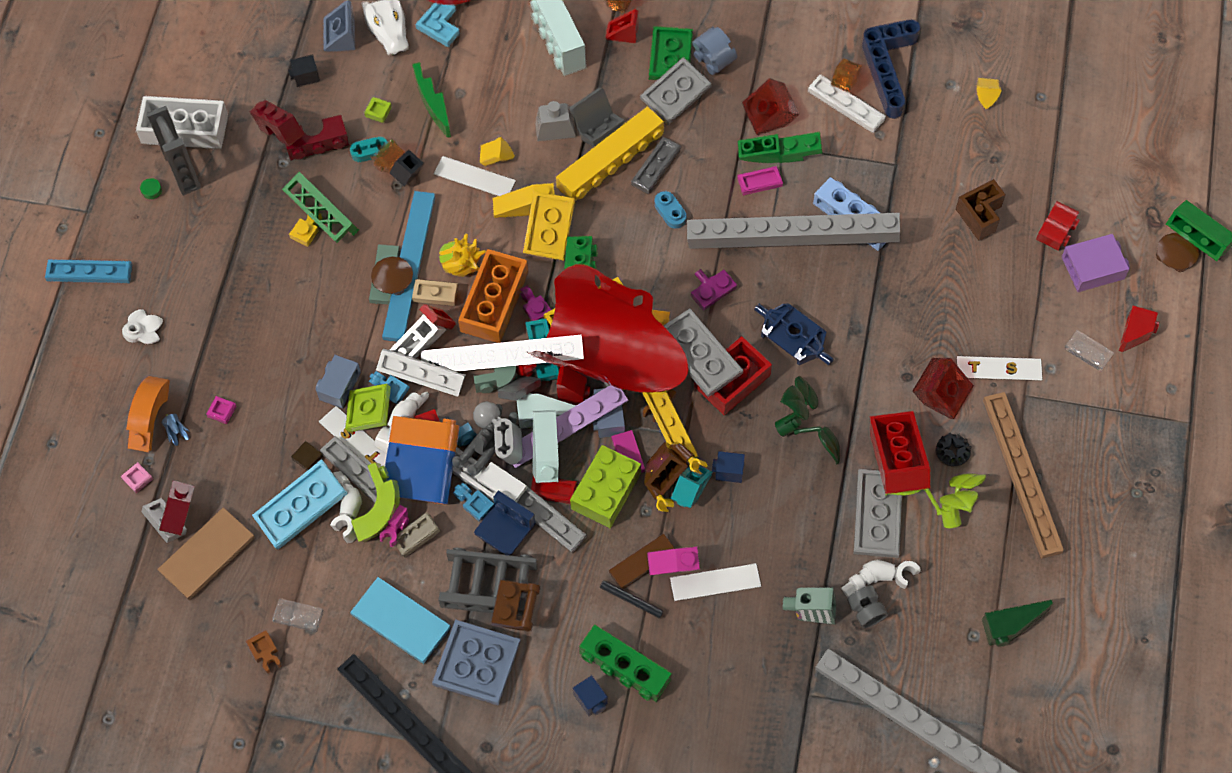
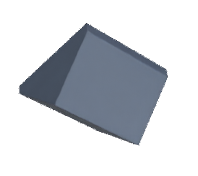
(340, 29)

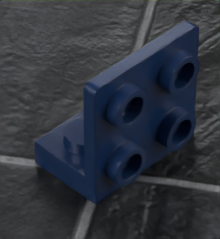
(505, 524)

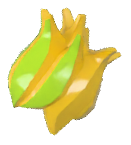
(460, 257)

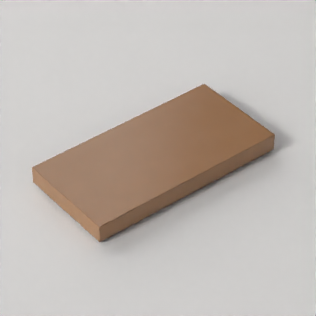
(206, 553)

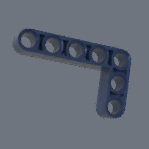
(879, 47)

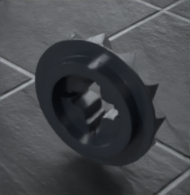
(947, 456)

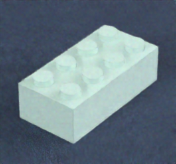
(560, 34)

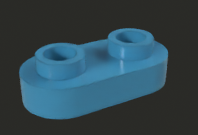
(669, 208)

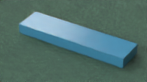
(88, 271)

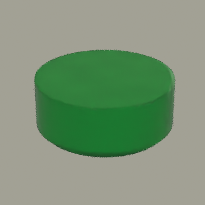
(150, 188)

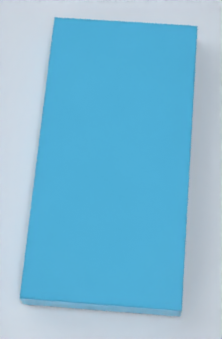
(299, 504)
(400, 620)

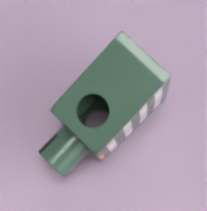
(813, 605)

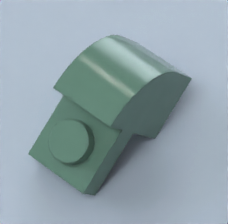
(501, 377)

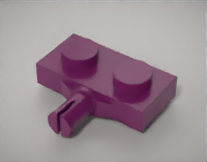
(712, 288)

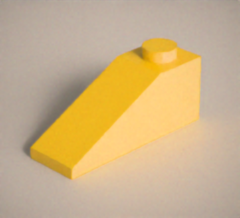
(518, 201)

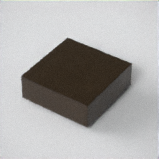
(306, 456)

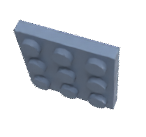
(476, 662)

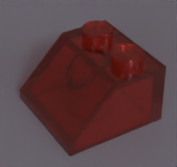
(770, 107)
(943, 387)

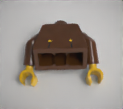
(665, 468)

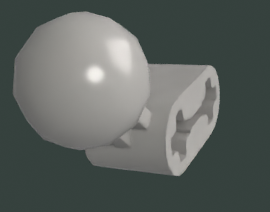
(506, 434)

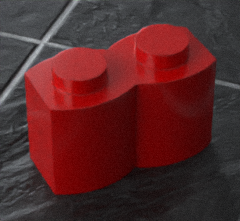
(1058, 225)

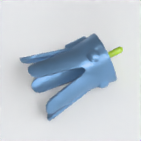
(173, 427)

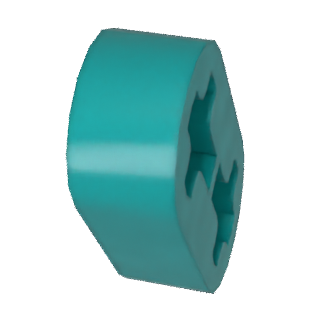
(368, 148)

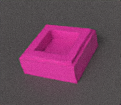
(221, 410)

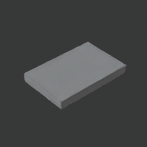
(675, 91)

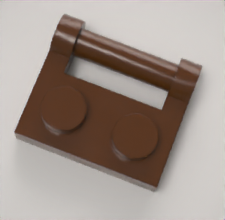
(508, 603)

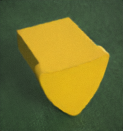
(988, 91)
(495, 151)

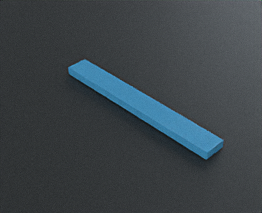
(412, 252)

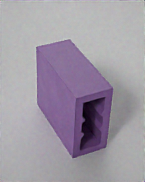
(1095, 262)

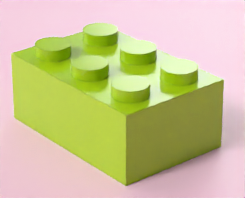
(605, 486)

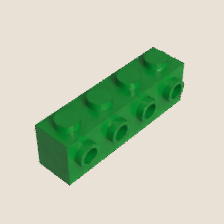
(581, 251)

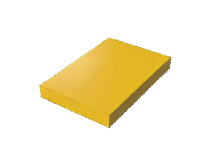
(549, 225)

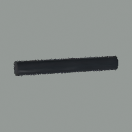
(620, 593)

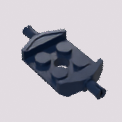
(802, 346)

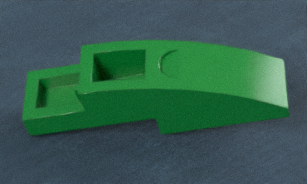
(779, 150)

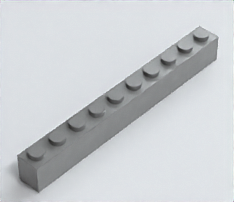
(793, 230)

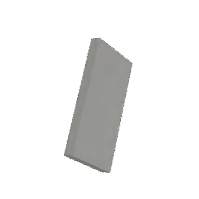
(707, 359)
(876, 517)

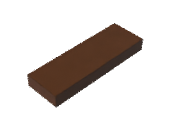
(637, 564)

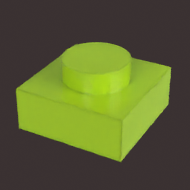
(378, 109)

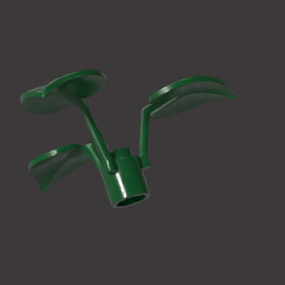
(797, 399)

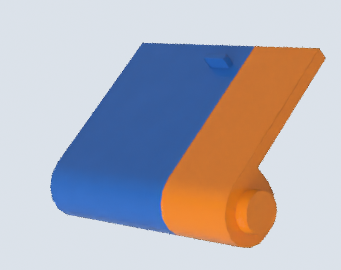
(422, 458)

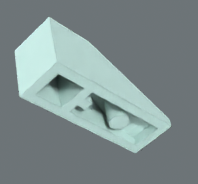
(538, 402)
(545, 446)

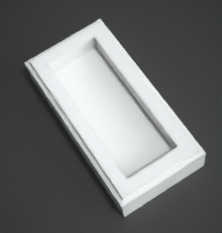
(498, 479)

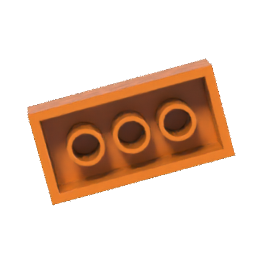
(493, 296)

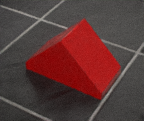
(623, 28)

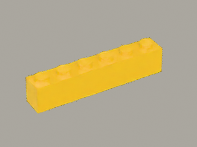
(610, 154)

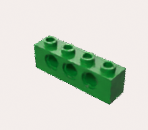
(598, 639)

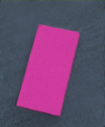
(760, 180)
(626, 445)

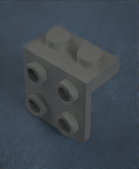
(595, 117)

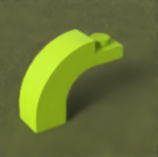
(386, 503)

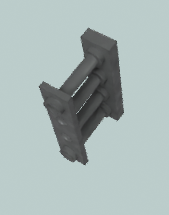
(174, 150)
(475, 601)

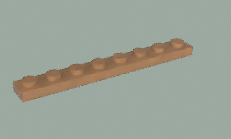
(1023, 475)

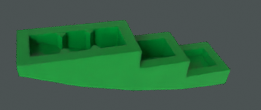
(433, 102)

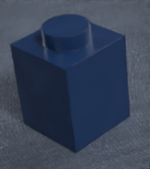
(729, 467)
(590, 696)

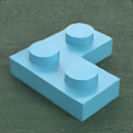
(435, 24)

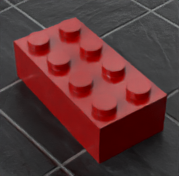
(899, 452)

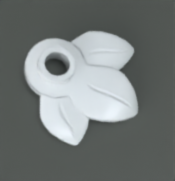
(142, 327)

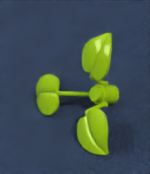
(953, 502)

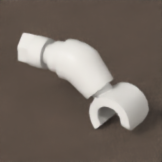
(403, 409)
(349, 508)
(880, 571)

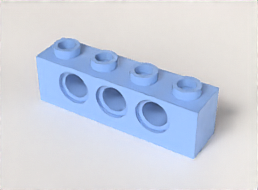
(833, 190)

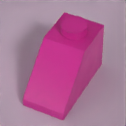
(673, 561)

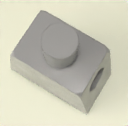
(554, 122)

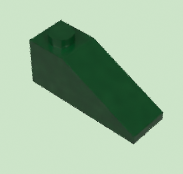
(1007, 624)

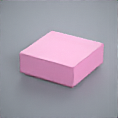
(136, 477)

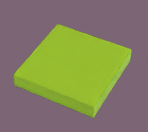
(367, 407)

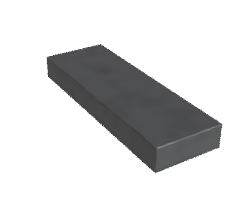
(655, 165)

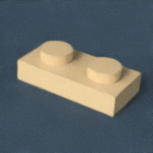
(435, 292)

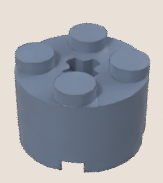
(714, 50)

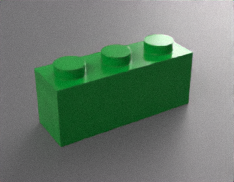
(1200, 230)

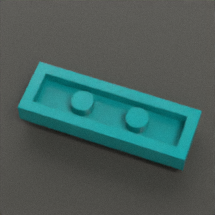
(539, 330)

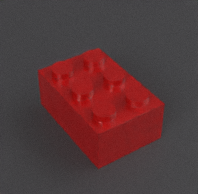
(755, 372)

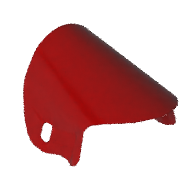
(619, 340)

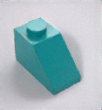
(690, 486)

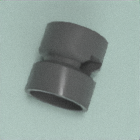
(870, 614)

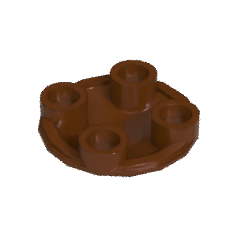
(1176, 252)
(392, 275)

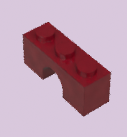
(276, 120)
(331, 137)

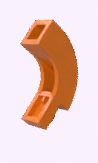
(143, 412)

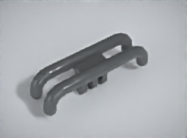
(483, 444)

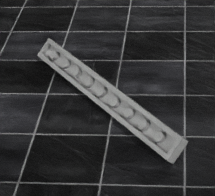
(909, 715)

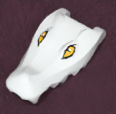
(387, 22)

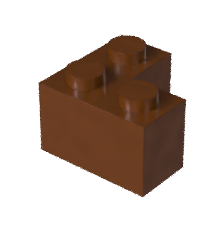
(978, 208)

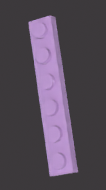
(579, 417)

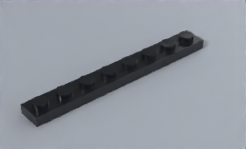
(400, 717)

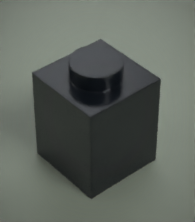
(304, 71)
(406, 168)

